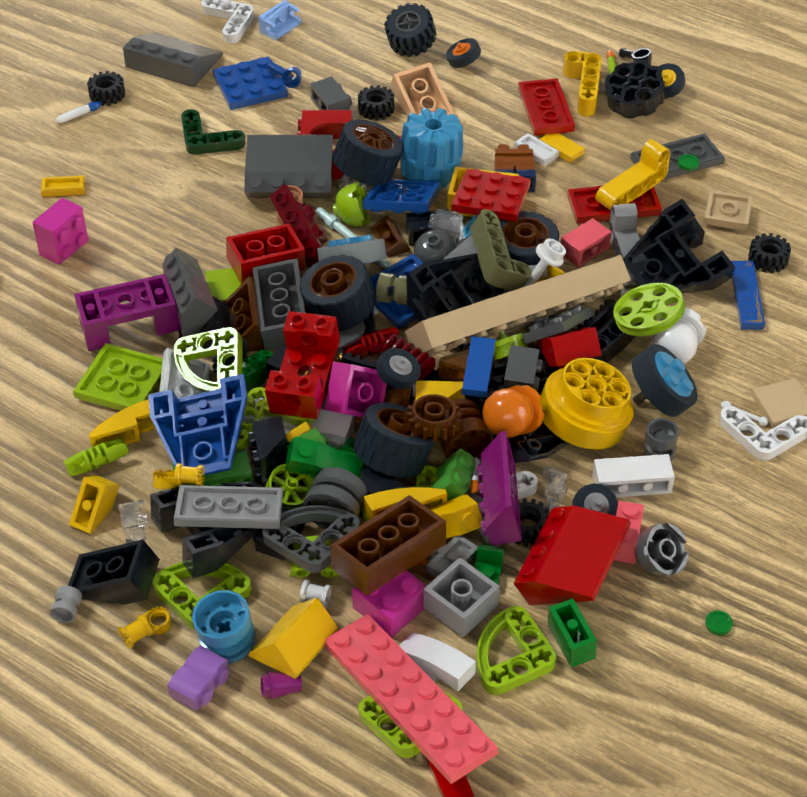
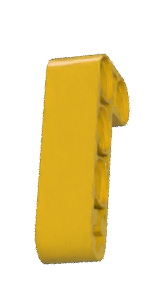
(587, 68)
(638, 178)

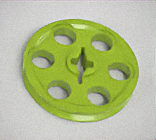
(649, 309)

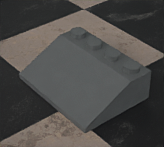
(170, 58)
(289, 160)

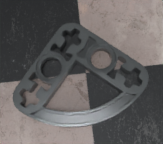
(316, 549)

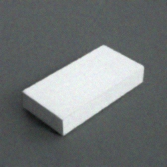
(542, 152)

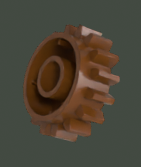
(433, 417)

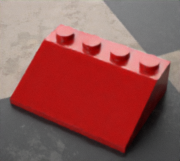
(571, 556)

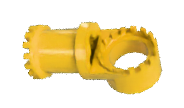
(181, 475)
(144, 626)

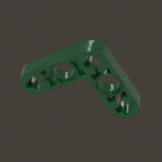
(201, 142)

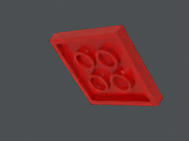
(491, 191)

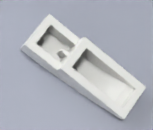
(439, 660)

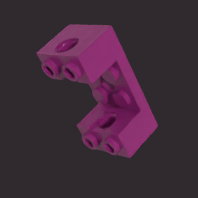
(146, 299)

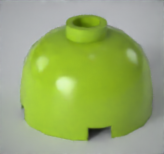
(350, 206)

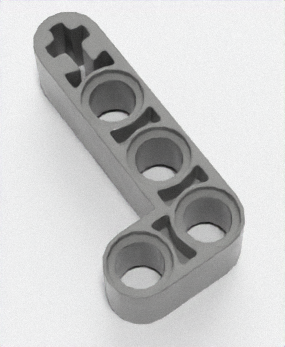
(623, 231)

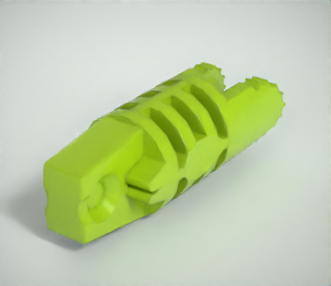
(95, 457)

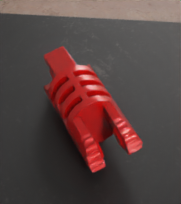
(370, 343)

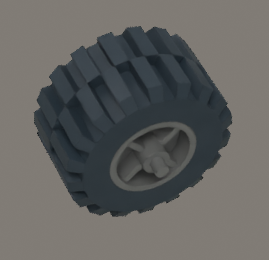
(410, 29)

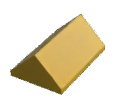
(295, 638)

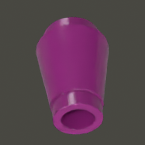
(279, 684)

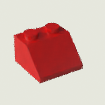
(570, 345)

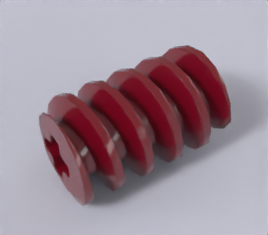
(426, 363)

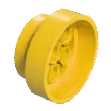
(587, 404)

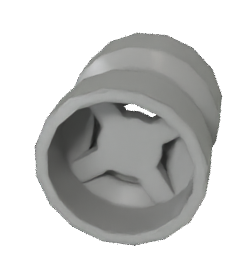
(65, 604)

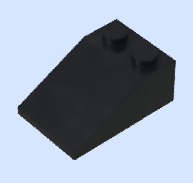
(116, 573)

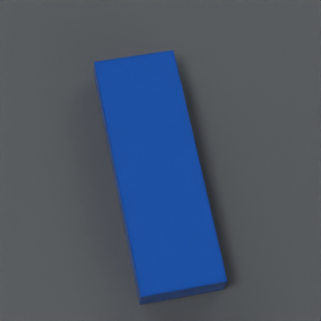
(478, 367)

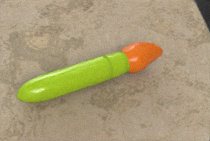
(611, 61)

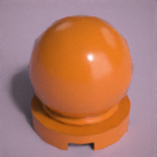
(513, 411)

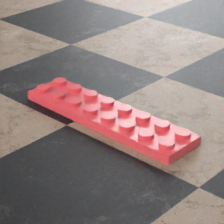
(411, 699)

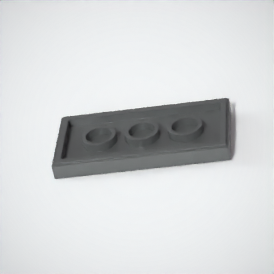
(696, 145)

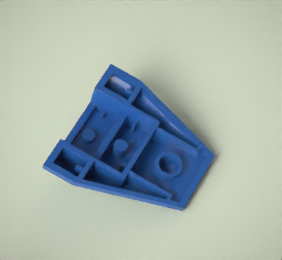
(202, 425)

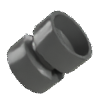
(661, 438)

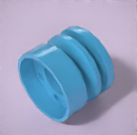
(224, 625)

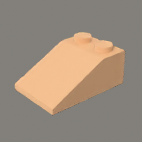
(419, 89)

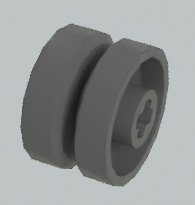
(336, 489)

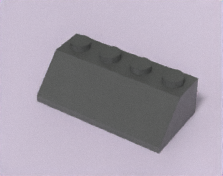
(189, 291)

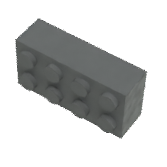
(277, 294)

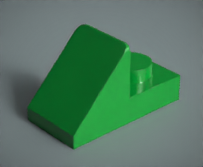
(490, 561)

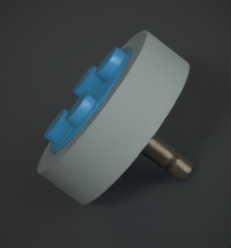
(360, 247)

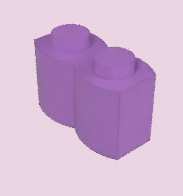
(198, 678)

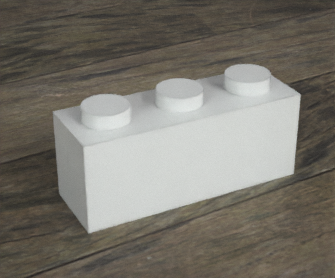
(635, 475)

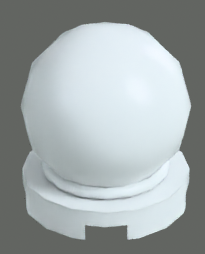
(683, 336)

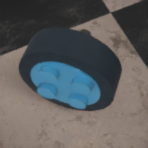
(663, 381)

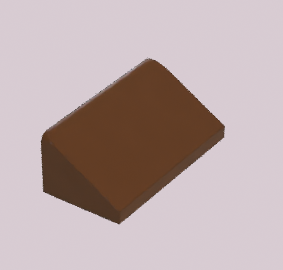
(393, 238)

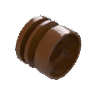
(473, 433)

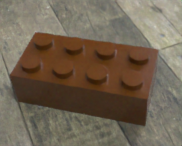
(388, 545)

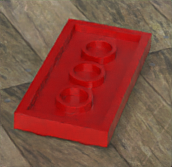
(546, 106)
(586, 207)

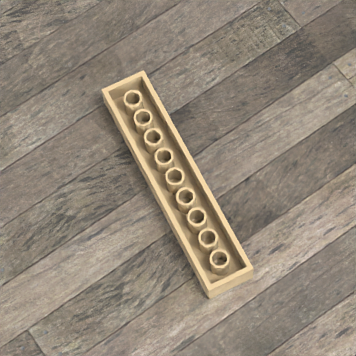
(519, 306)

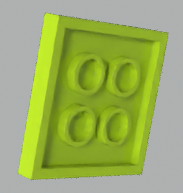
(119, 378)

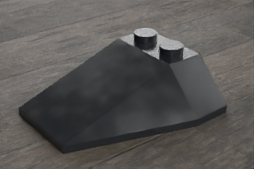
(447, 286)

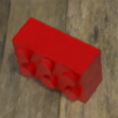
(263, 248)

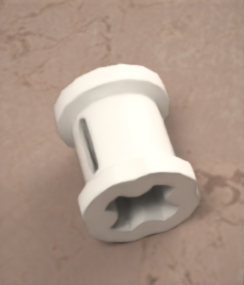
(310, 591)

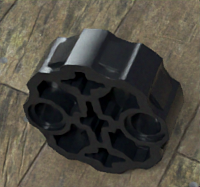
(635, 89)

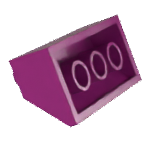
(499, 493)

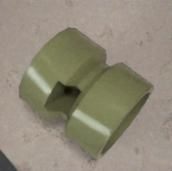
(385, 290)

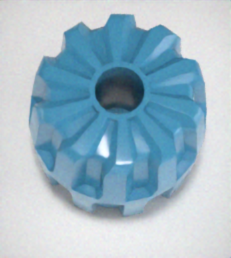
(431, 146)

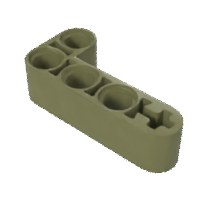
(494, 255)

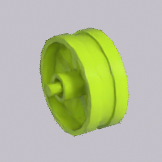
(503, 344)
(290, 485)

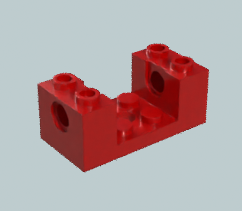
(310, 346)

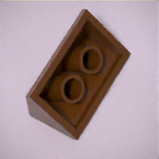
(245, 314)

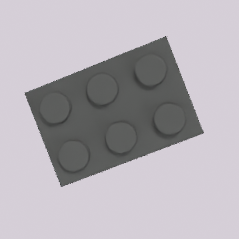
(557, 323)

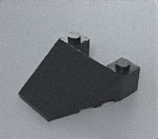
(667, 259)
(207, 546)

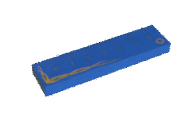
(747, 296)

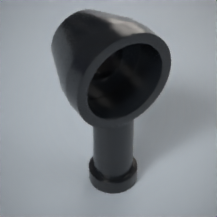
(641, 54)

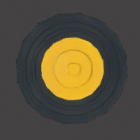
(673, 78)

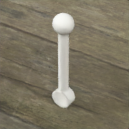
(763, 421)

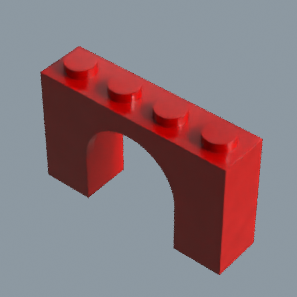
(324, 123)

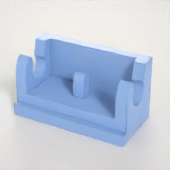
(279, 20)

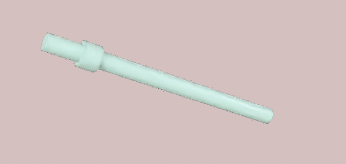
(334, 223)

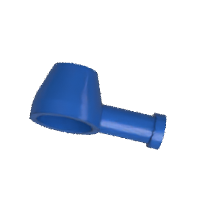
(286, 74)

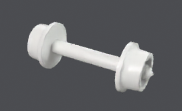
(551, 254)

